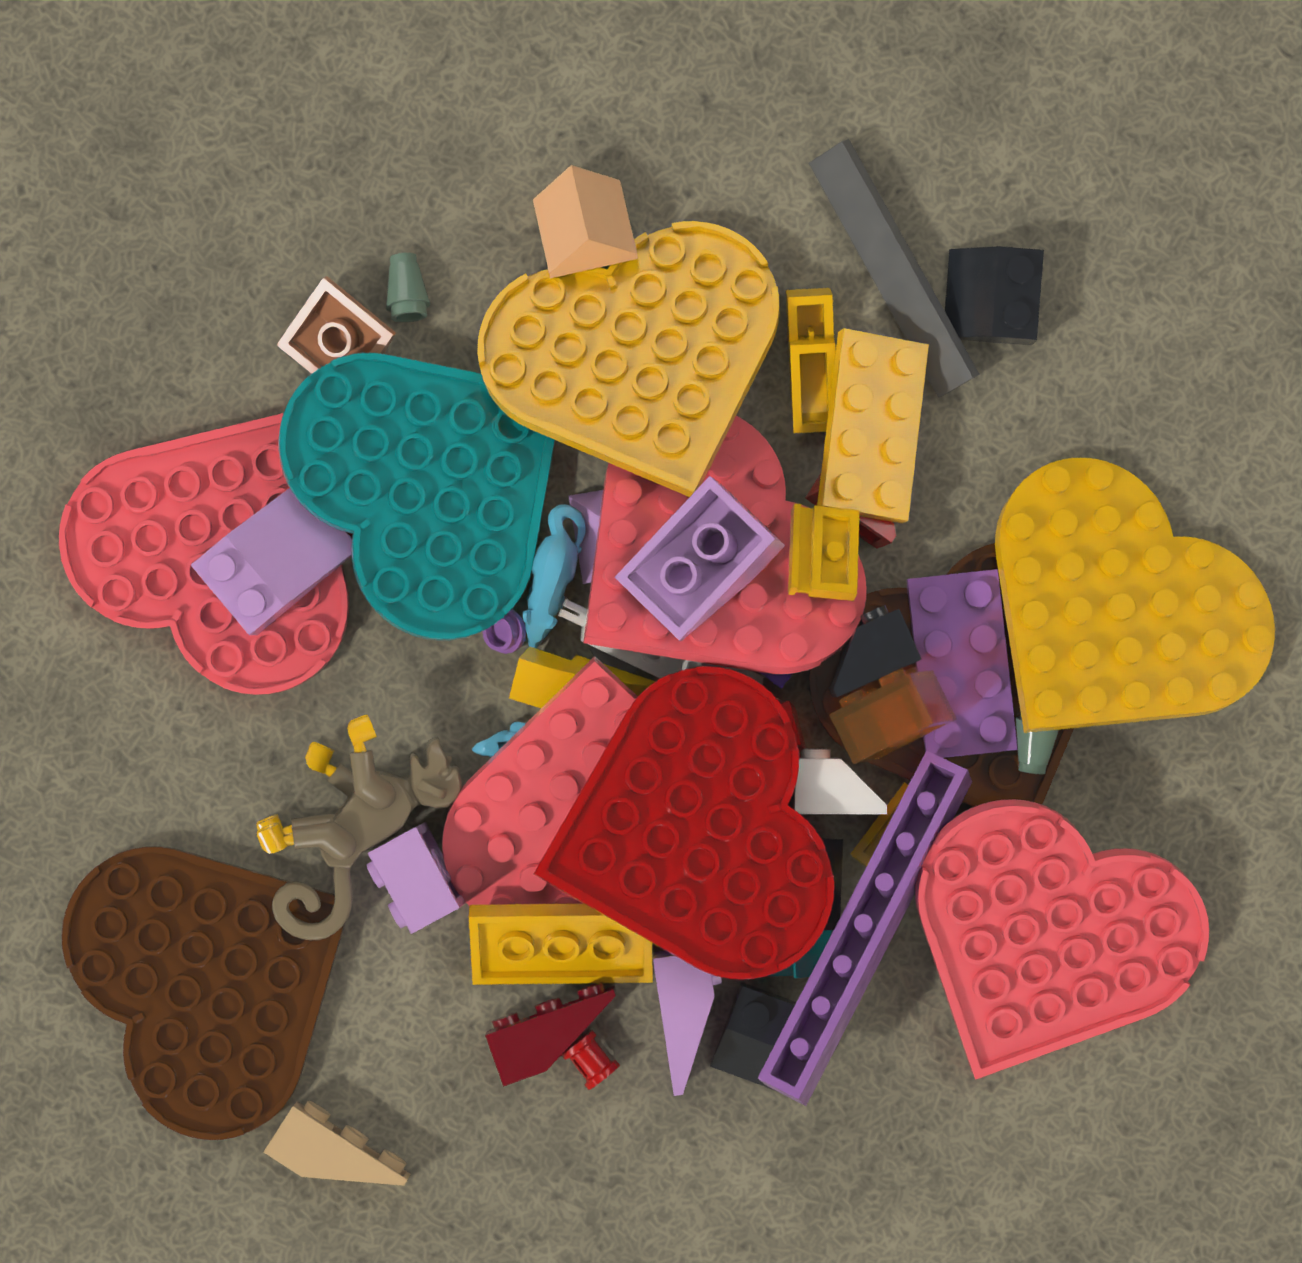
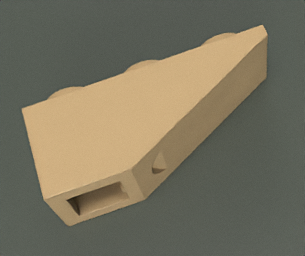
(324, 1151)

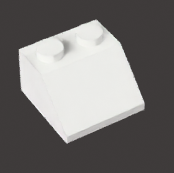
(831, 787)

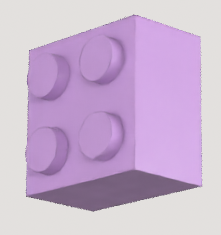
(415, 878)

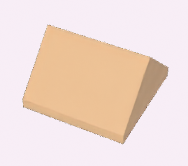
(583, 222)

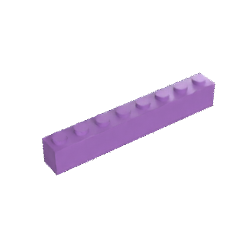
(864, 930)

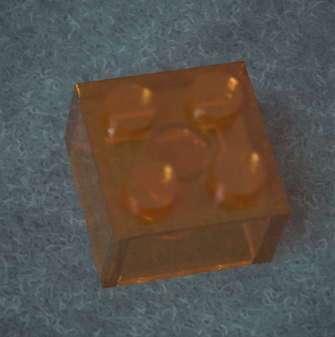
(893, 716)

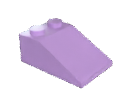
(699, 559)
(272, 561)
(685, 1006)

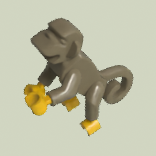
(373, 811)

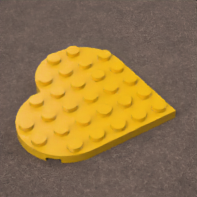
(637, 355)
(1115, 610)

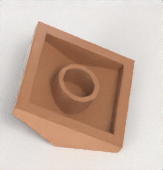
(333, 327)

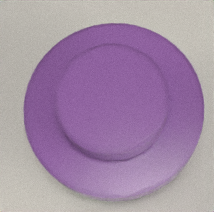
(506, 634)

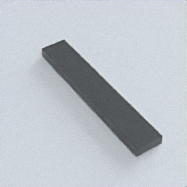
(893, 266)

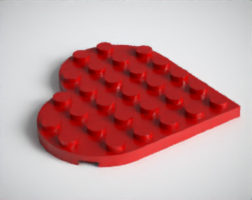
(694, 829)

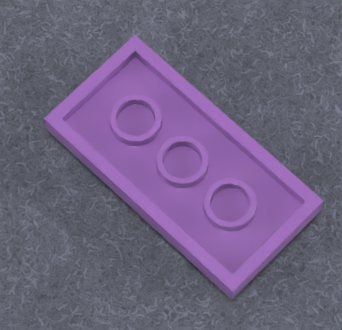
(963, 641)

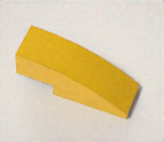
(810, 356)
(543, 675)

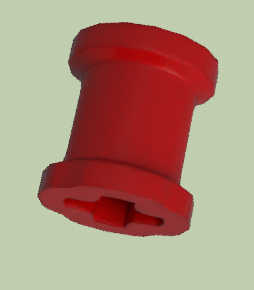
(590, 1060)

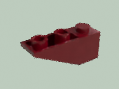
(535, 1042)

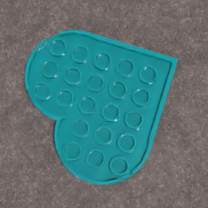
(427, 483)

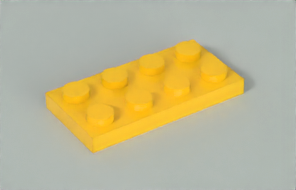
(873, 425)
(554, 946)

